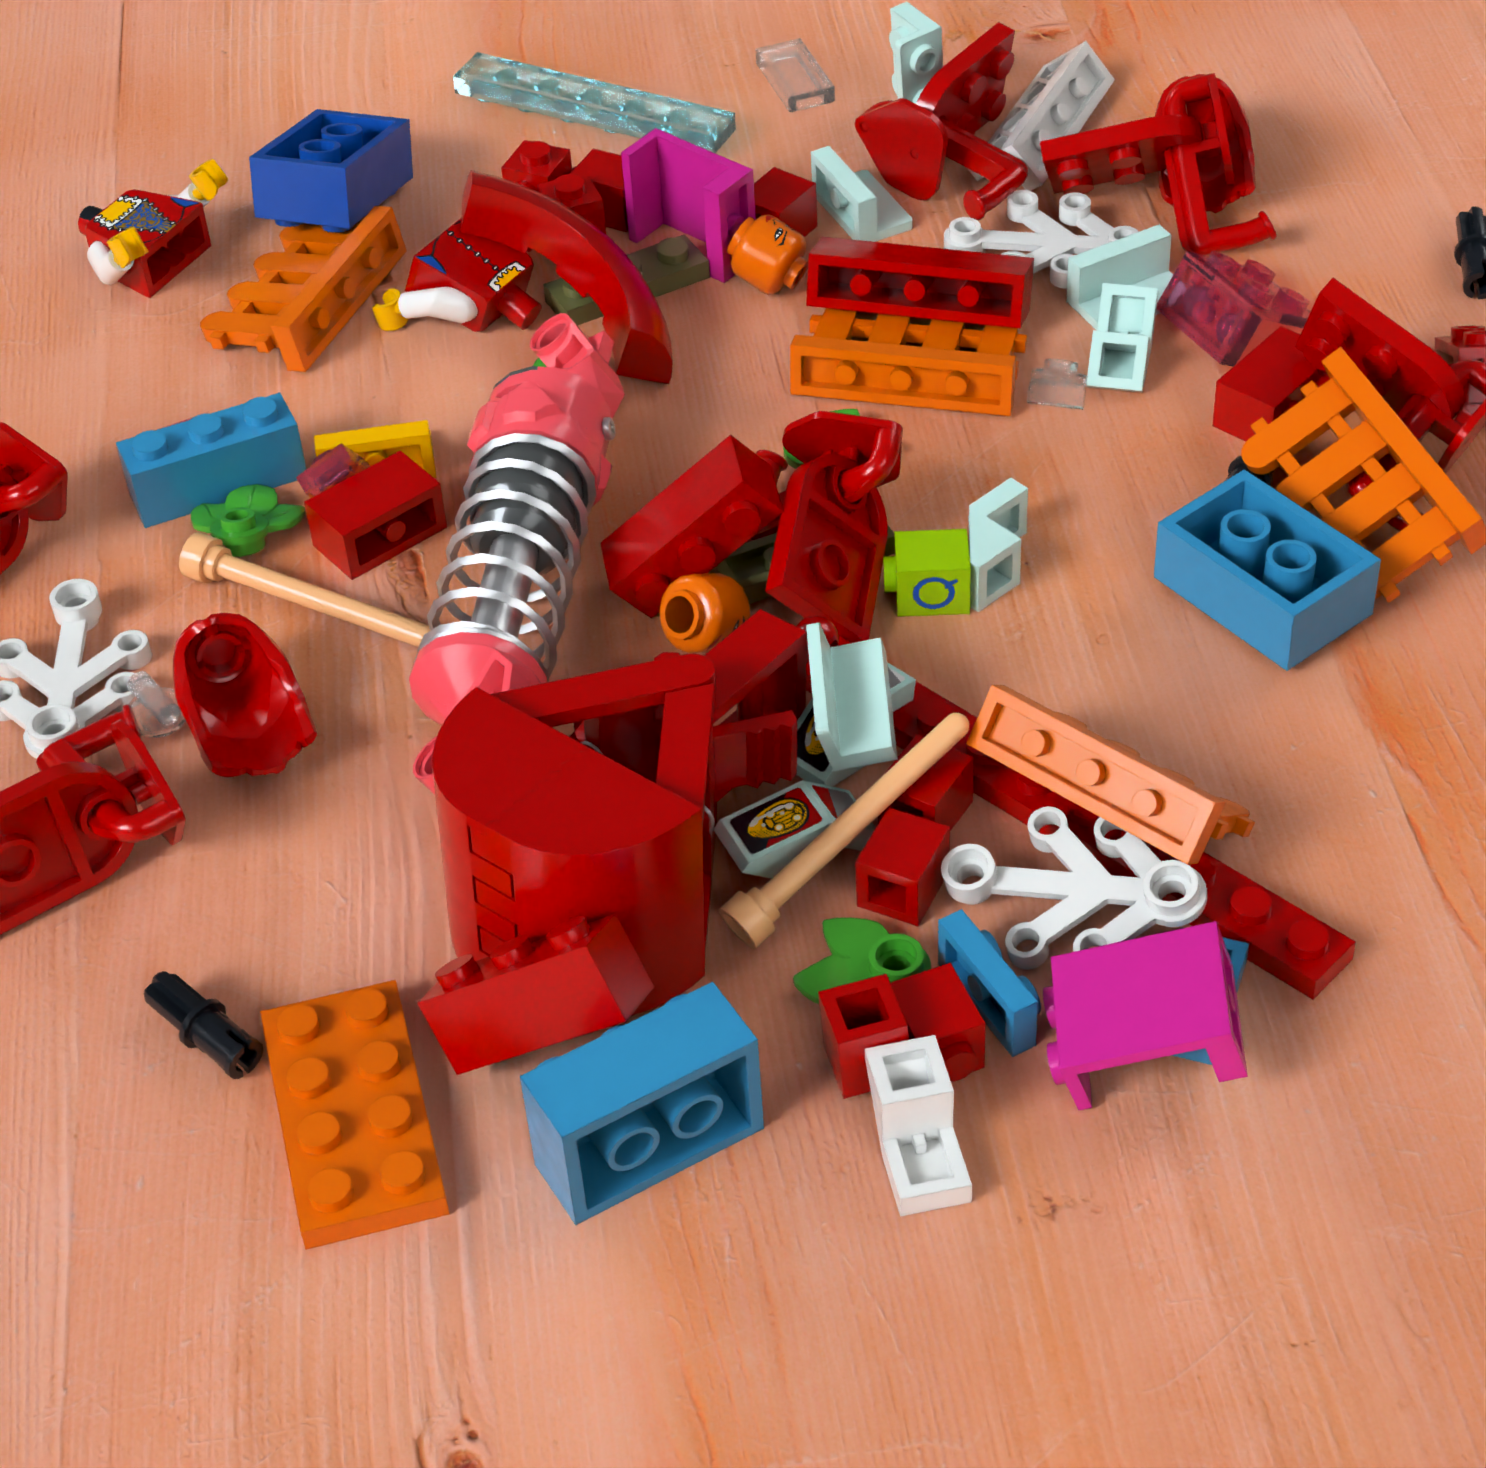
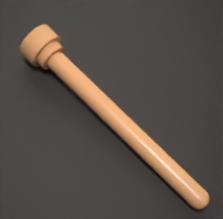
(207, 560)
(754, 912)

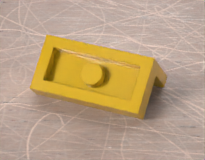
(382, 441)

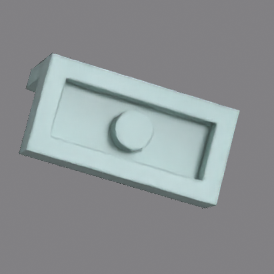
(856, 199)
(1132, 260)
(851, 700)

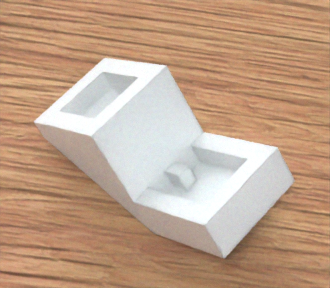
(916, 1125)

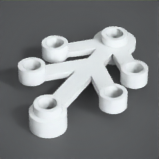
(1050, 243)
(77, 610)
(1082, 889)

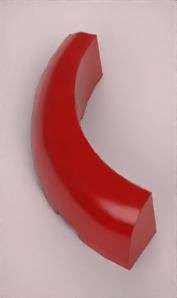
(584, 259)

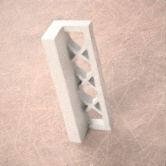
(1051, 108)

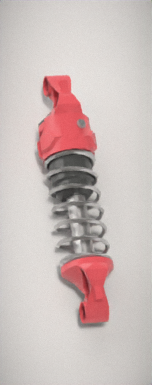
(528, 503)

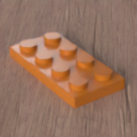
(352, 1115)

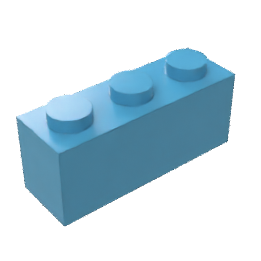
(210, 457)

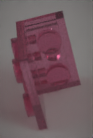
(1225, 301)

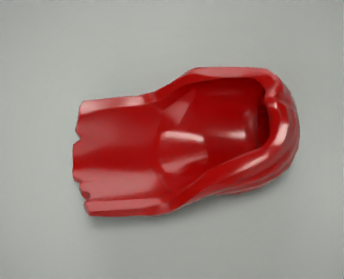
(1211, 171)
(239, 697)

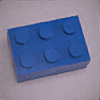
(331, 169)

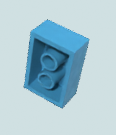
(1266, 569)
(643, 1101)

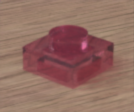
(330, 469)

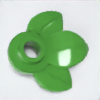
(246, 518)
(860, 952)

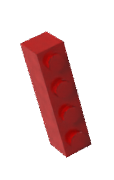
(920, 282)

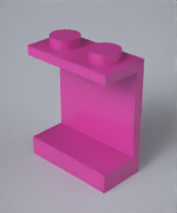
(688, 191)
(1143, 1004)

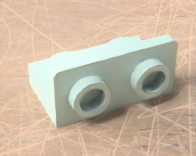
(916, 50)

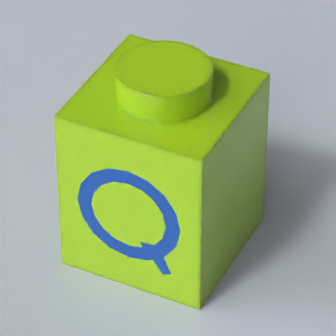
(929, 572)

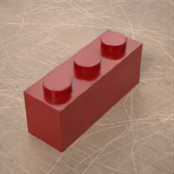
(691, 524)
(535, 992)

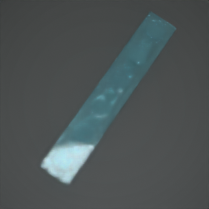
(591, 101)

